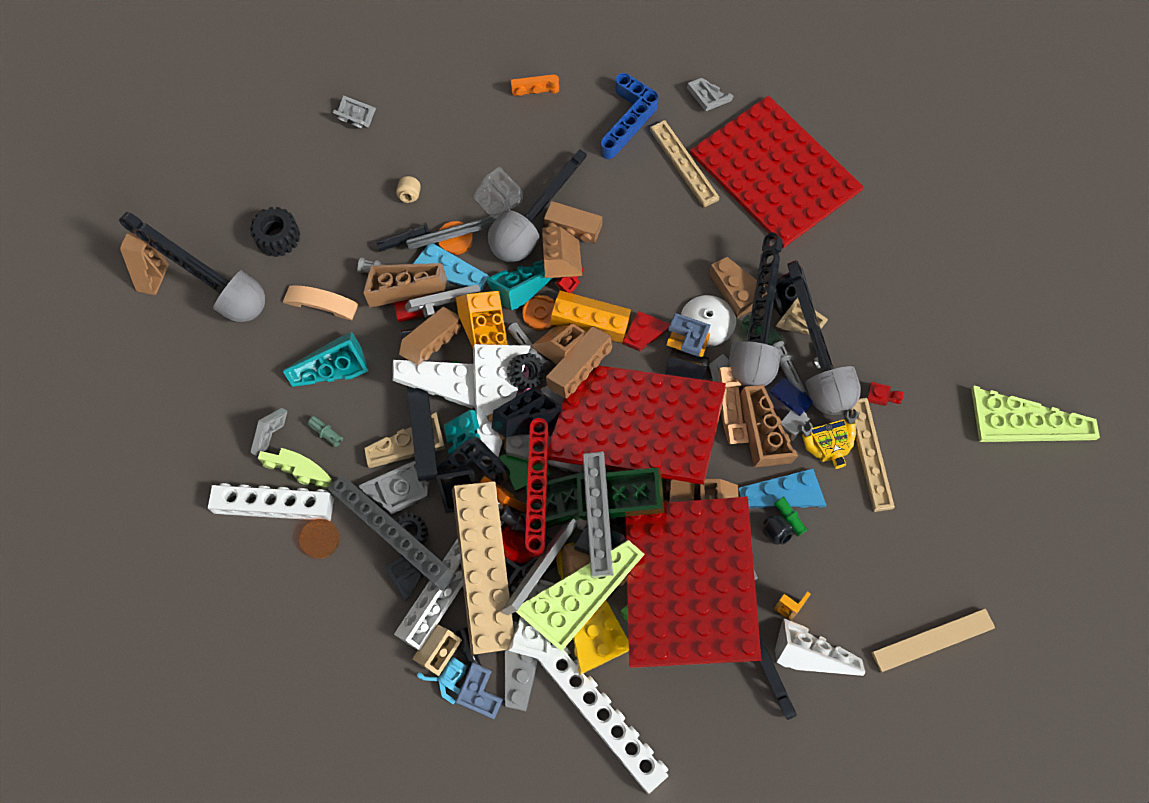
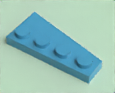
(798, 489)

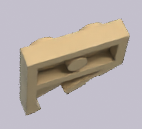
(795, 321)

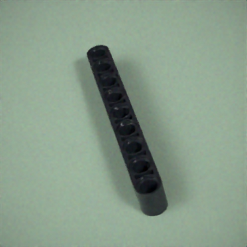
(422, 429)

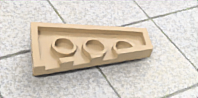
(399, 446)

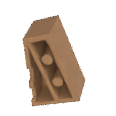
(144, 264)
(735, 285)

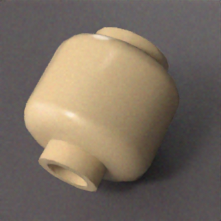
(408, 189)

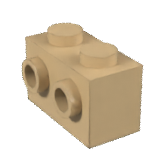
(437, 650)

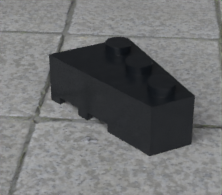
(517, 414)

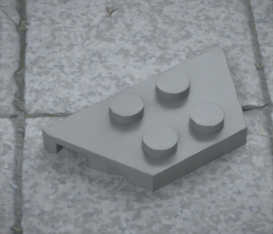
(397, 488)

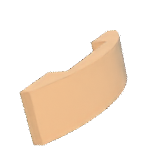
(322, 300)
(731, 409)

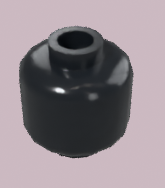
(777, 529)

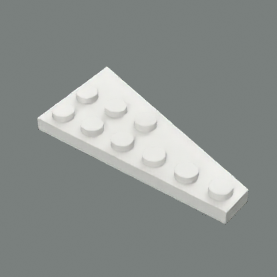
(448, 380)
(493, 386)

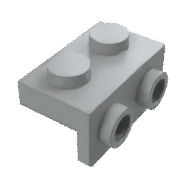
(355, 111)

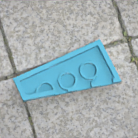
(456, 269)

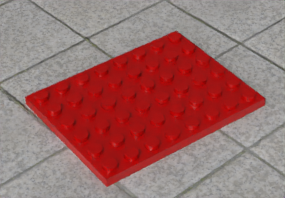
(776, 170)
(640, 422)
(693, 585)

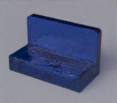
(791, 397)

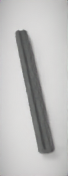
(451, 232)

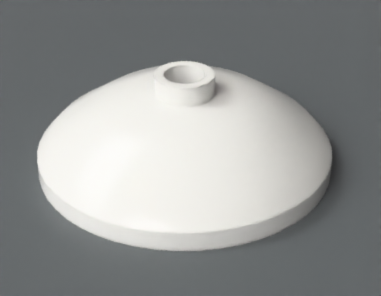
(722, 319)

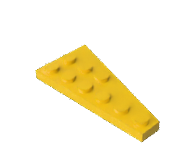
(600, 637)

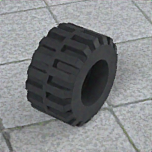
(271, 220)

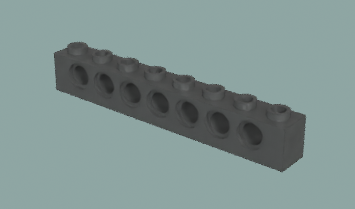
(392, 532)

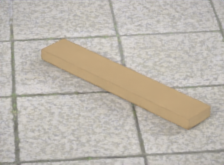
(684, 164)
(872, 458)
(933, 640)

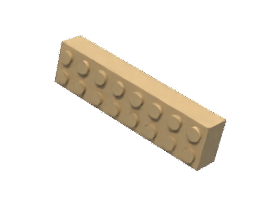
(483, 567)

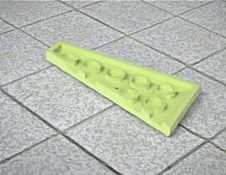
(1017, 419)
(572, 601)

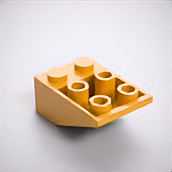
(482, 318)

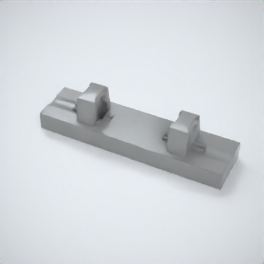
(428, 302)

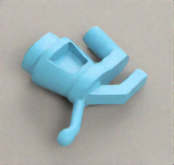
(451, 674)

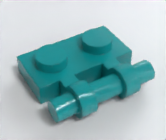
(460, 427)

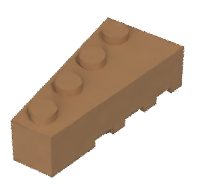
(403, 282)
(765, 434)

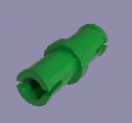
(790, 515)

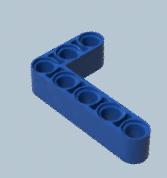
(644, 106)

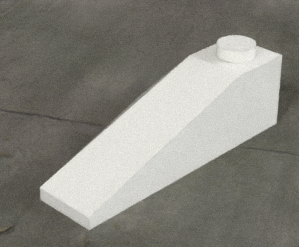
(805, 652)

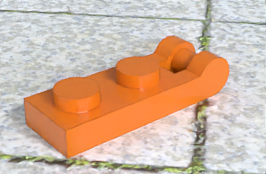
(535, 85)

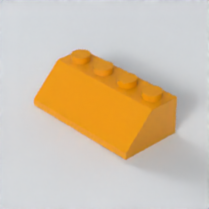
(589, 312)

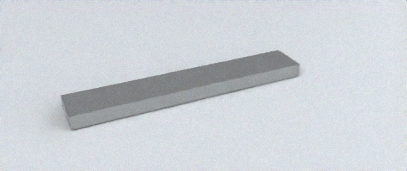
(597, 515)
(539, 567)

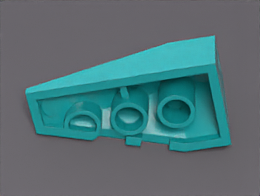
(519, 285)
(331, 362)

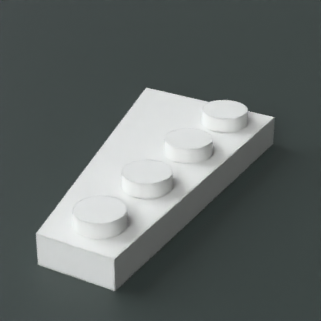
(526, 638)

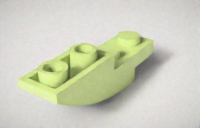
(302, 468)

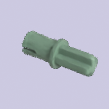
(325, 431)

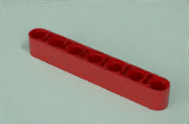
(540, 495)

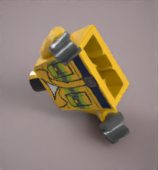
(831, 440)

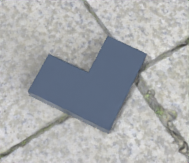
(693, 330)
(473, 693)

